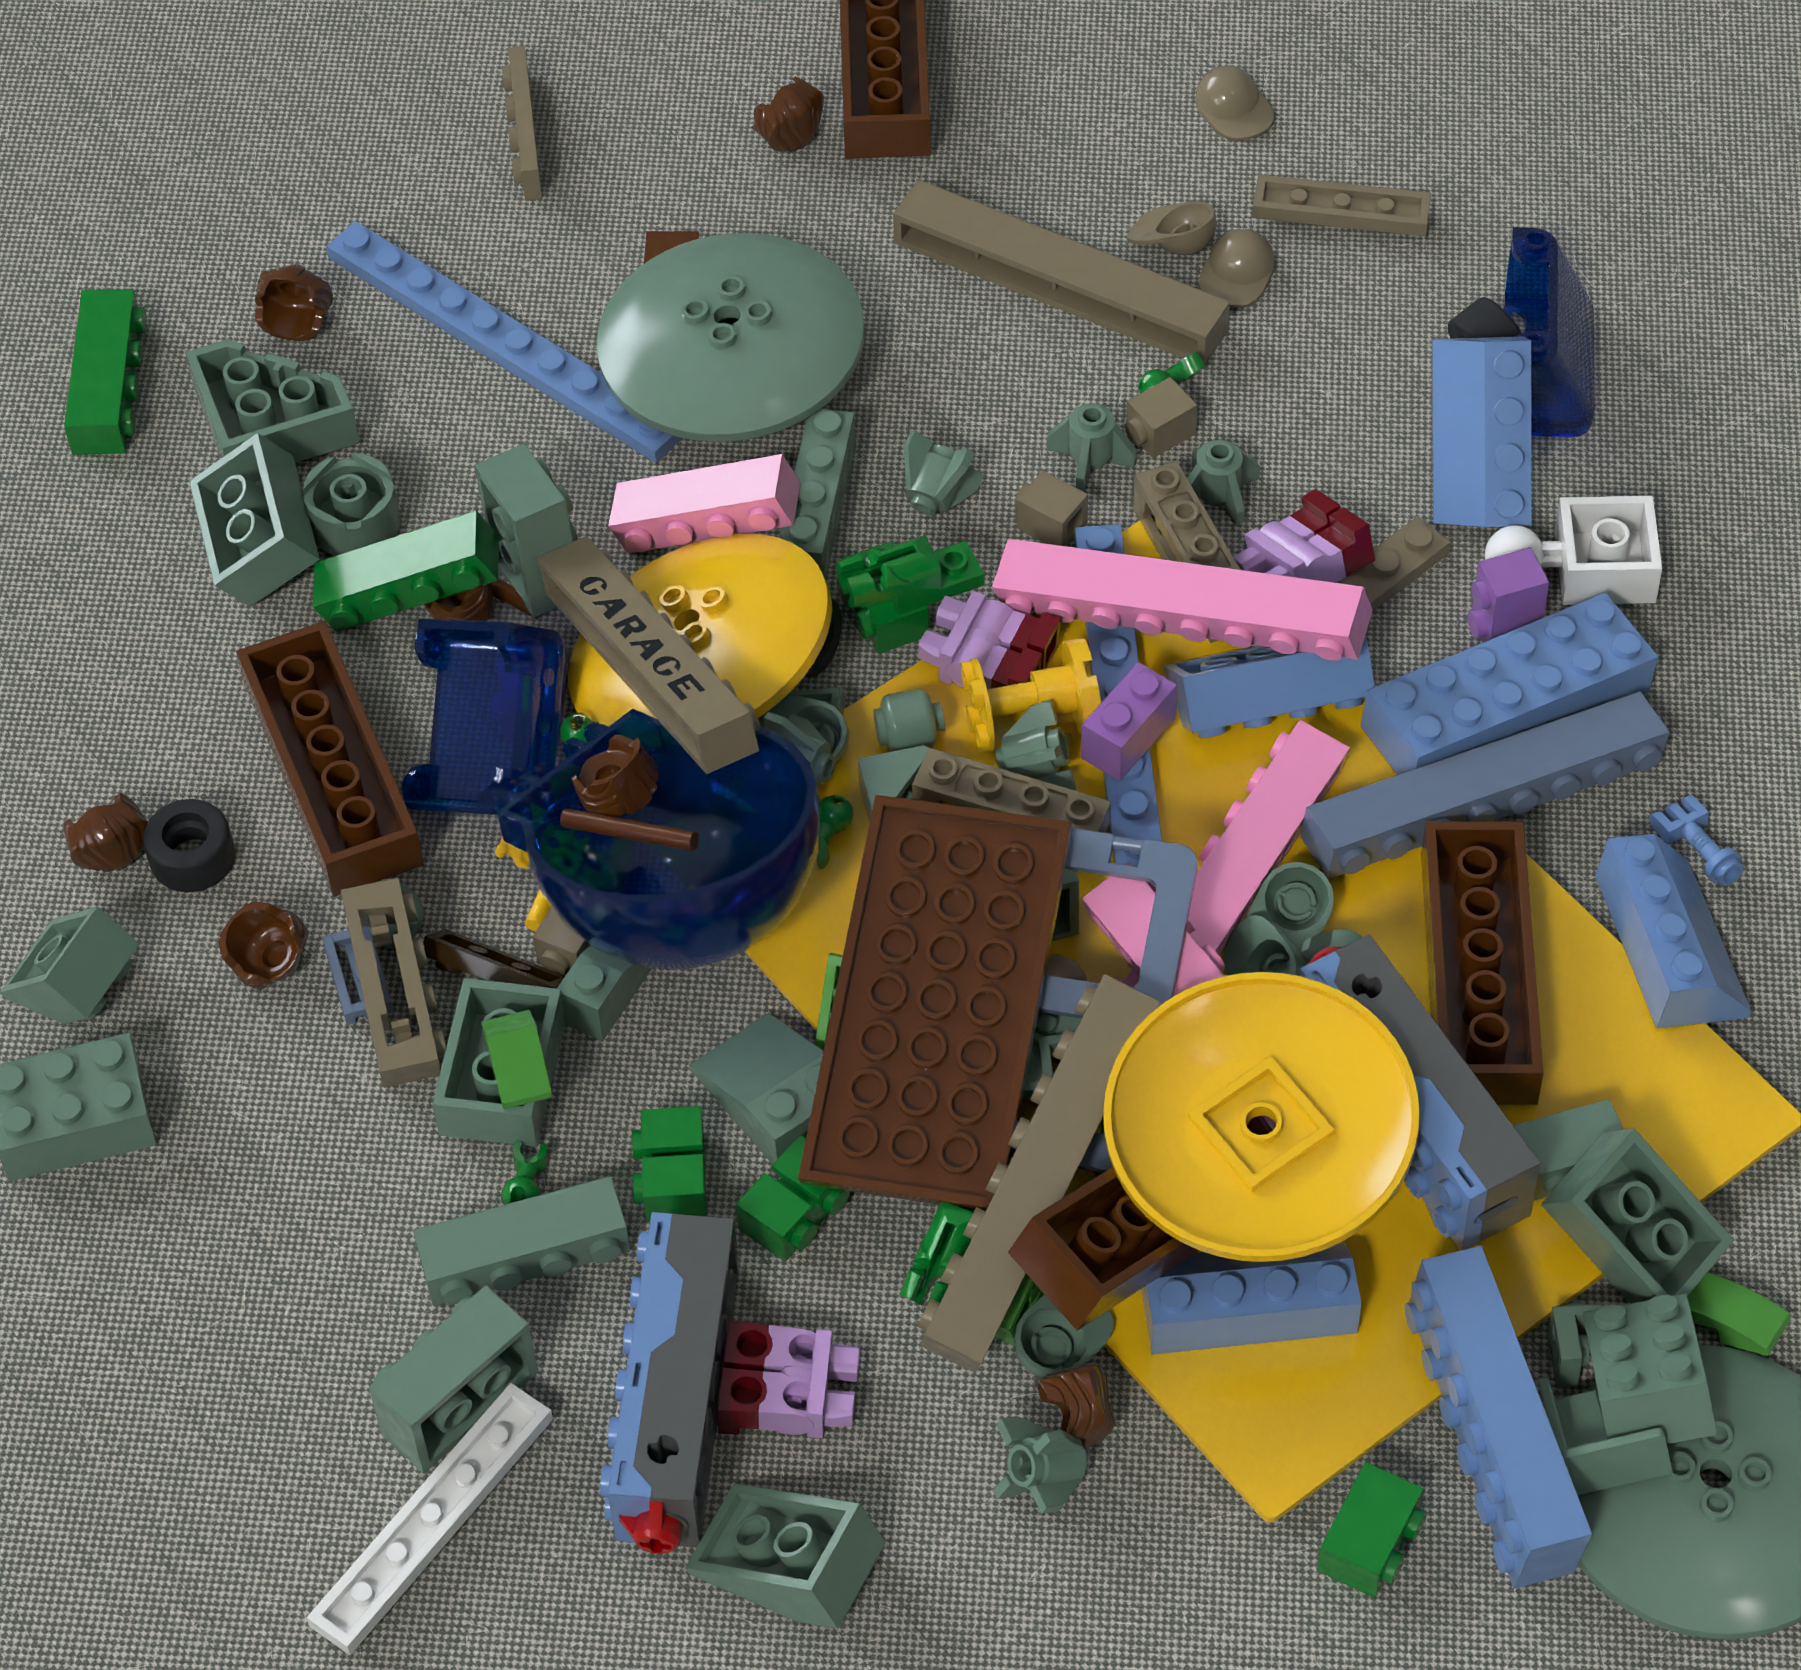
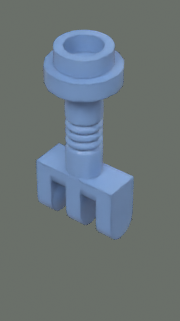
(1722, 864)

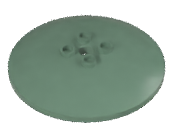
(737, 381)
(1705, 1554)

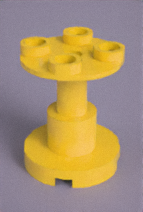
(1069, 687)

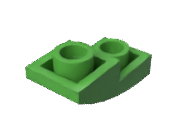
(1738, 1313)

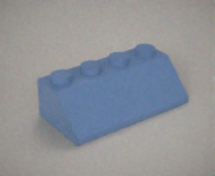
(1481, 431)
(1263, 683)
(1668, 933)
(1238, 1302)

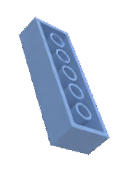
(1509, 685)
(1497, 1418)

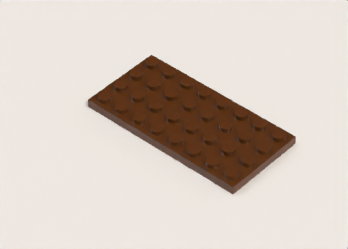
(936, 1002)

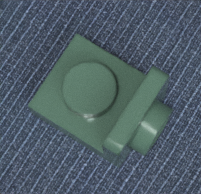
(1569, 1342)

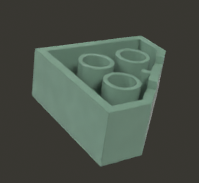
(270, 397)

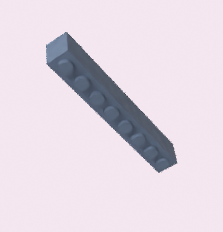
(1485, 783)

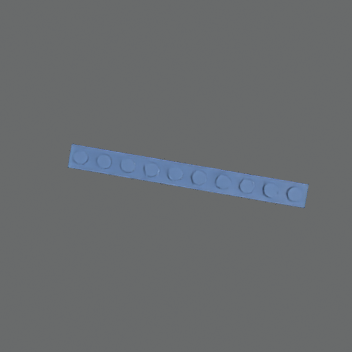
(494, 335)
(1113, 656)

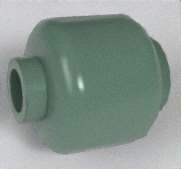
(908, 720)

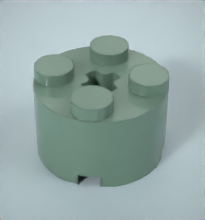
(351, 503)

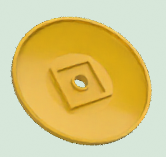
(744, 605)
(1250, 1051)

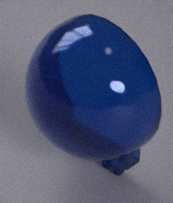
(664, 902)

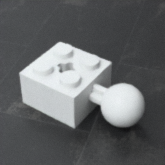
(1597, 547)

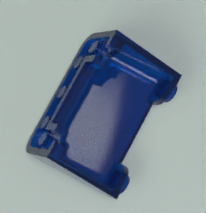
(1561, 332)
(490, 715)

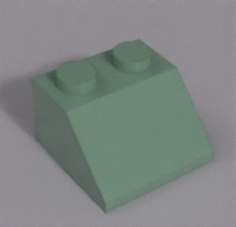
(72, 966)

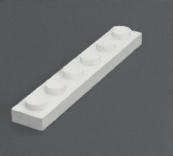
(429, 1519)

